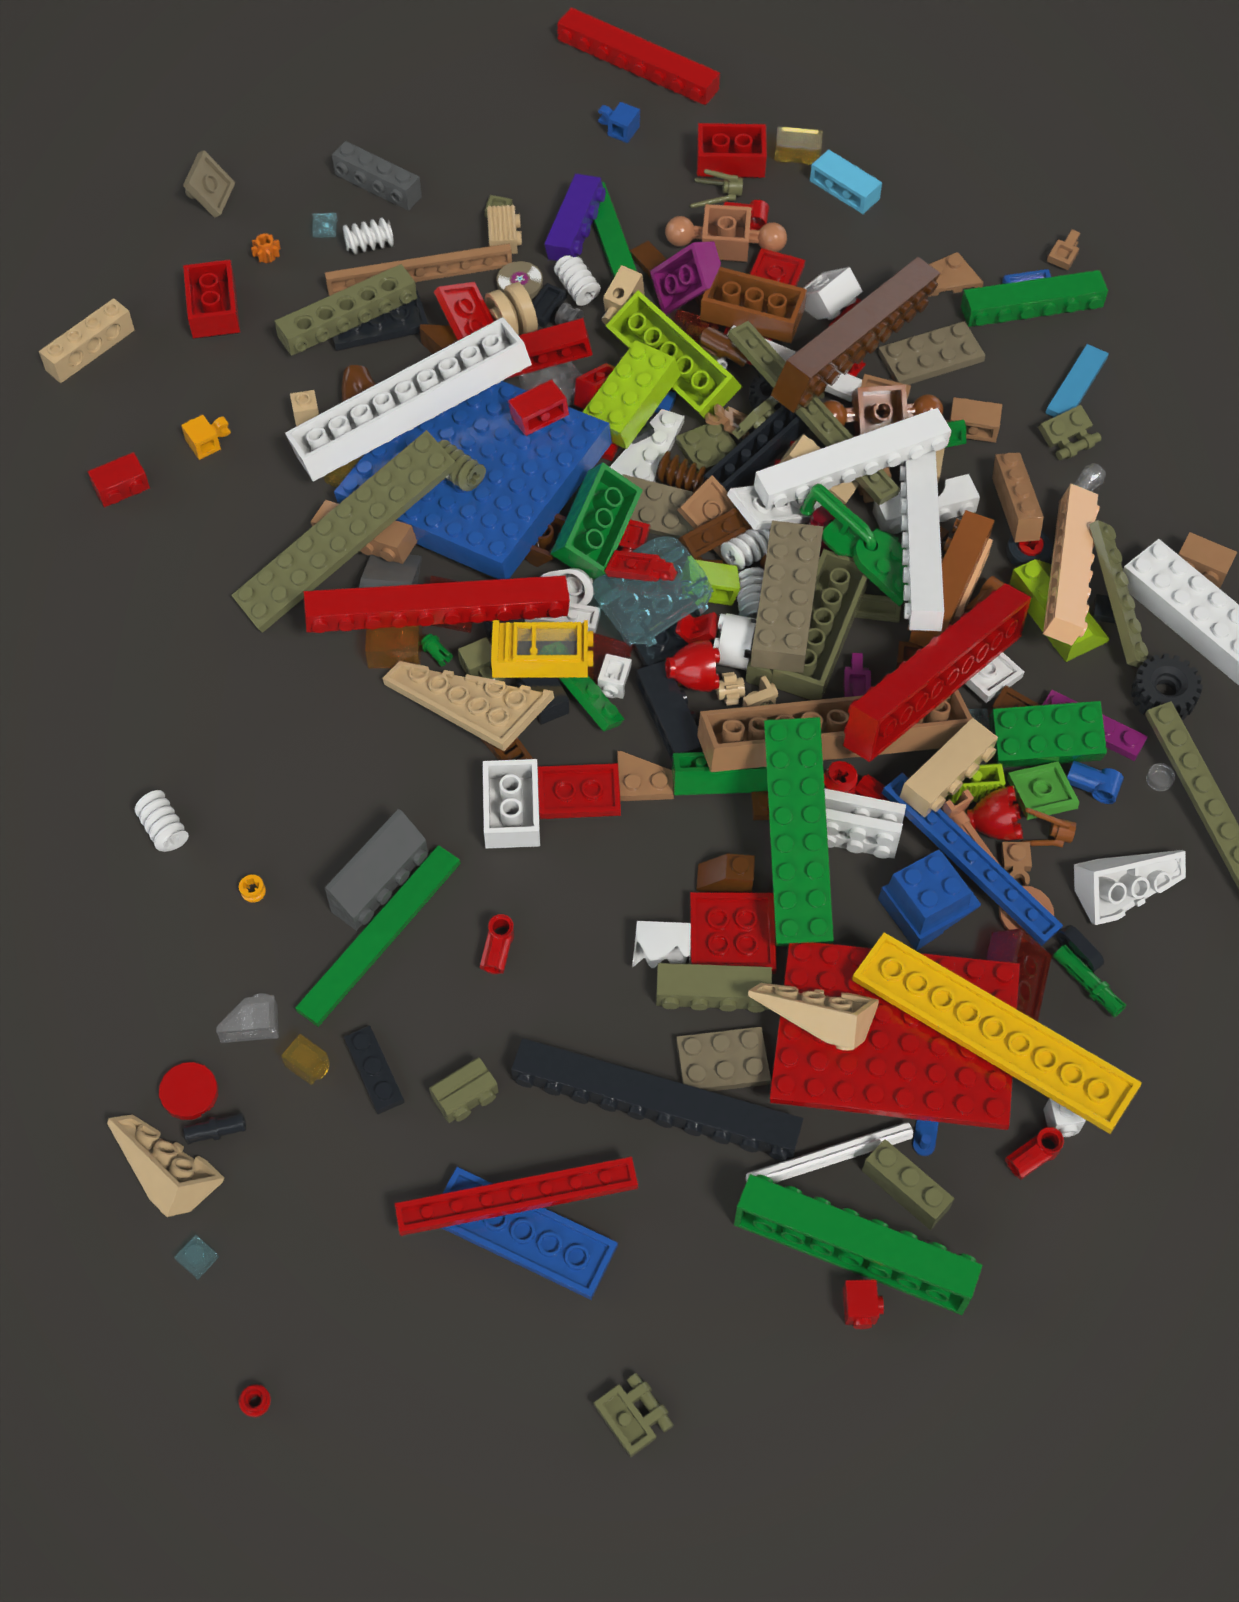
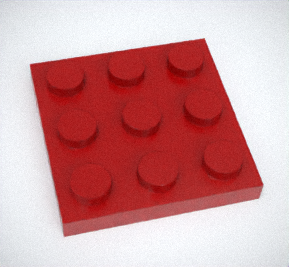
(733, 929)

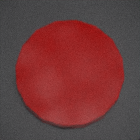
(188, 1090)

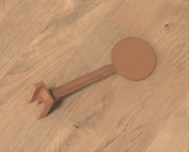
(958, 815)

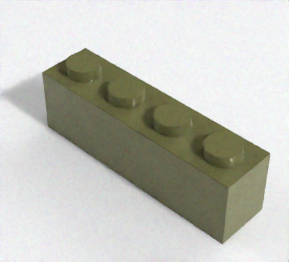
(710, 986)

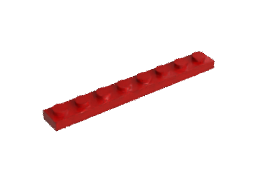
(516, 1196)

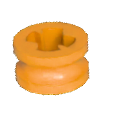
(254, 896)

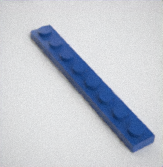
(980, 867)

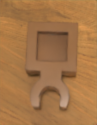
(1017, 859)

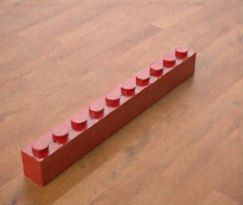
(436, 604)

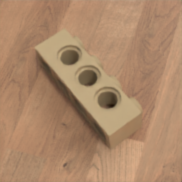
(87, 340)

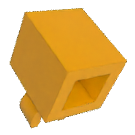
(203, 436)

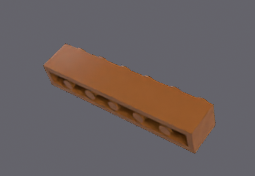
(958, 567)

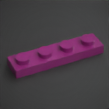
(1117, 736)

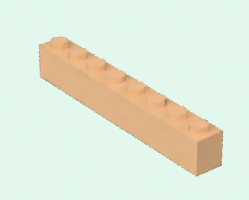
(1071, 566)

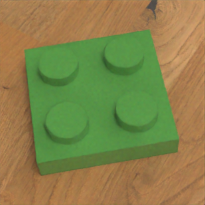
(1043, 789)

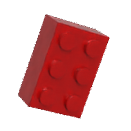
(732, 149)
(211, 298)

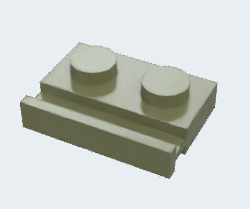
(756, 417)

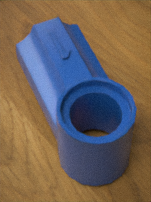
(1102, 783)

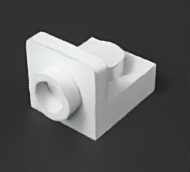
(614, 676)

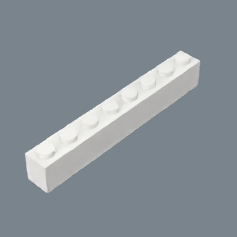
(852, 458)

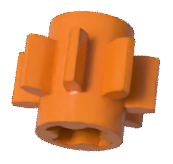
(265, 248)

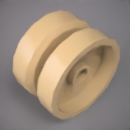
(514, 307)

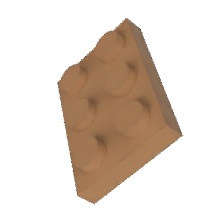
(706, 504)

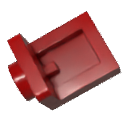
(634, 536)
(698, 628)

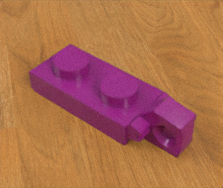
(856, 678)

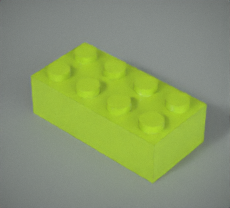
(634, 391)

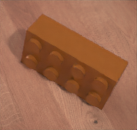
(765, 303)

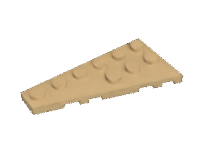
(472, 702)

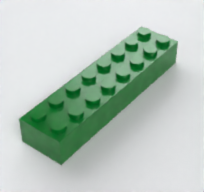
(798, 831)
(857, 1244)

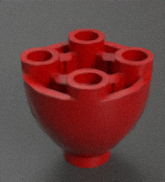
(695, 666)
(997, 815)

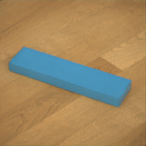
(1077, 381)

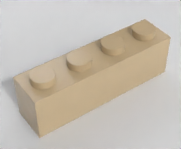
(949, 767)

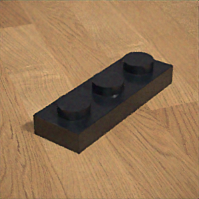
(374, 1070)

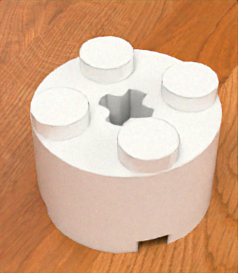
(735, 640)

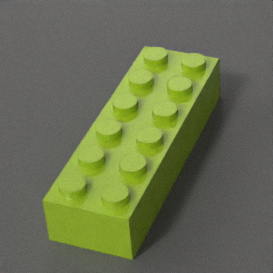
(702, 378)

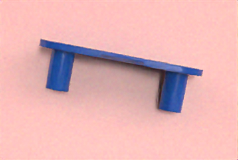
(925, 1137)

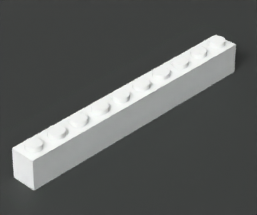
(922, 543)

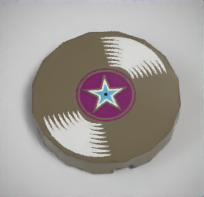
(522, 272)

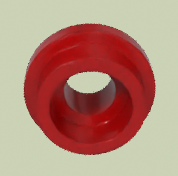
(246, 1396)

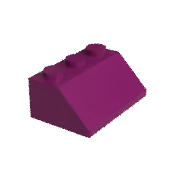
(685, 275)

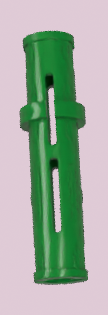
(1095, 986)

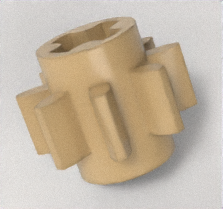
(730, 689)

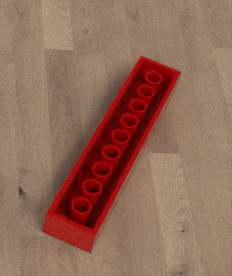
(935, 672)

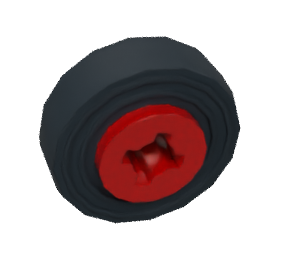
(1021, 553)

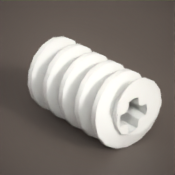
(368, 235)
(577, 279)
(746, 548)
(750, 591)
(160, 821)

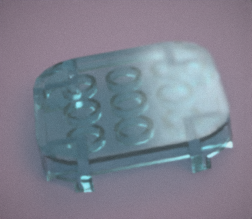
(646, 607)

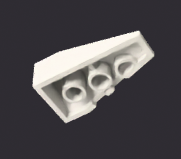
(1118, 883)

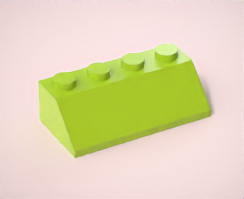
(1034, 581)

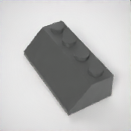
(376, 871)

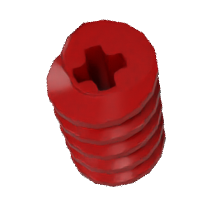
(841, 777)

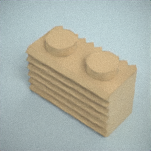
(503, 225)

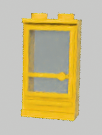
(541, 649)

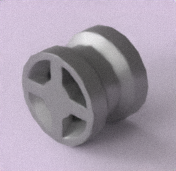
(567, 314)

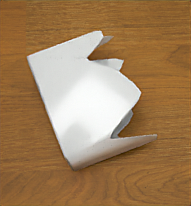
(662, 941)

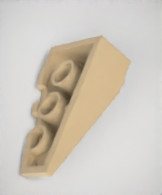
(832, 1019)
(165, 1172)

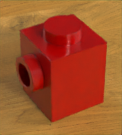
(862, 1303)

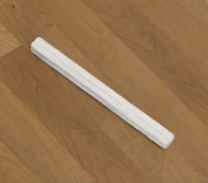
(835, 1153)

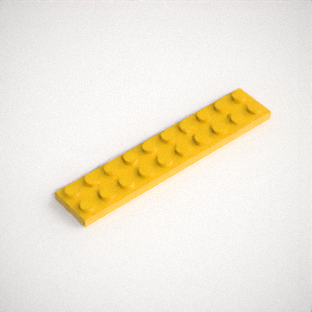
(997, 1032)

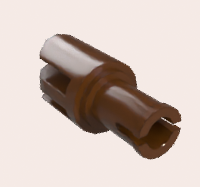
(720, 346)

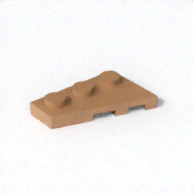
(955, 275)

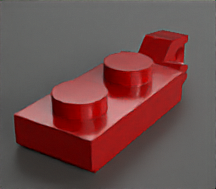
(640, 567)

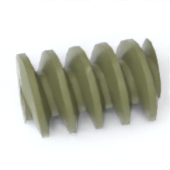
(469, 472)

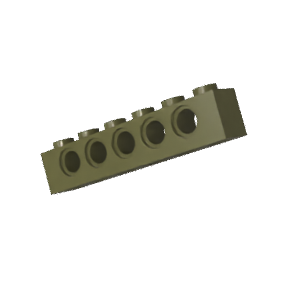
(346, 309)

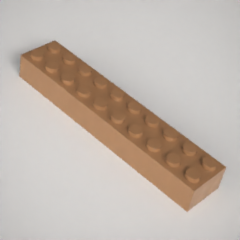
(737, 736)

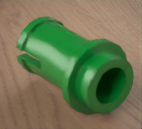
(431, 644)

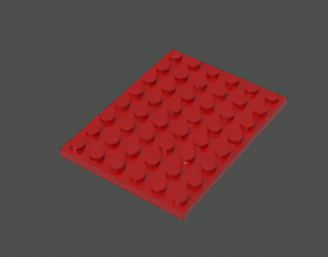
(902, 1063)

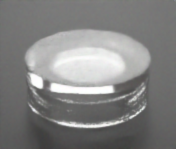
(1160, 777)

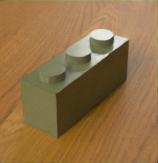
(907, 1184)

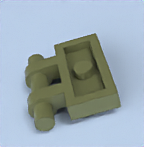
(1065, 426)
(625, 1419)

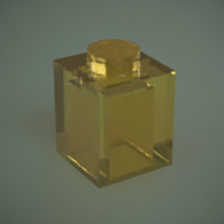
(306, 1059)

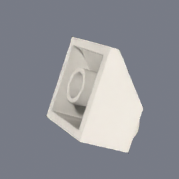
(831, 293)

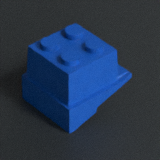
(927, 899)

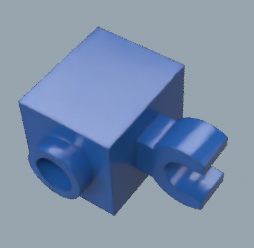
(621, 122)

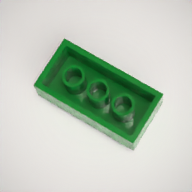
(596, 520)
(1048, 734)

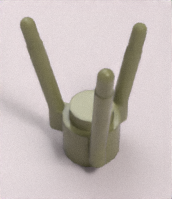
(731, 185)

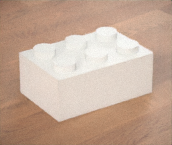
(511, 803)

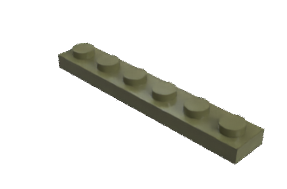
(1120, 599)

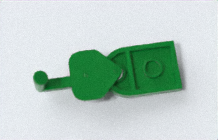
(848, 535)

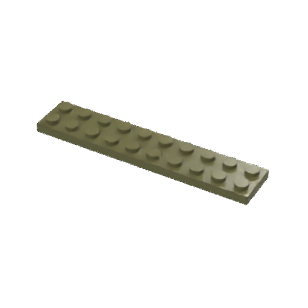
(344, 531)

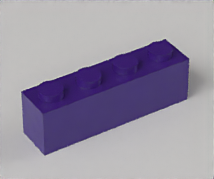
(575, 217)

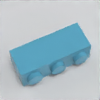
(845, 181)

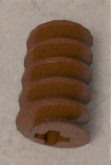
(679, 473)

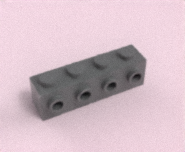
(377, 175)

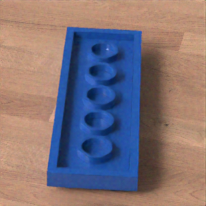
(539, 1242)

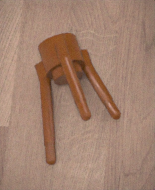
(1060, 829)

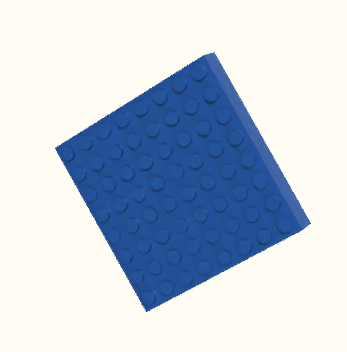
(523, 482)

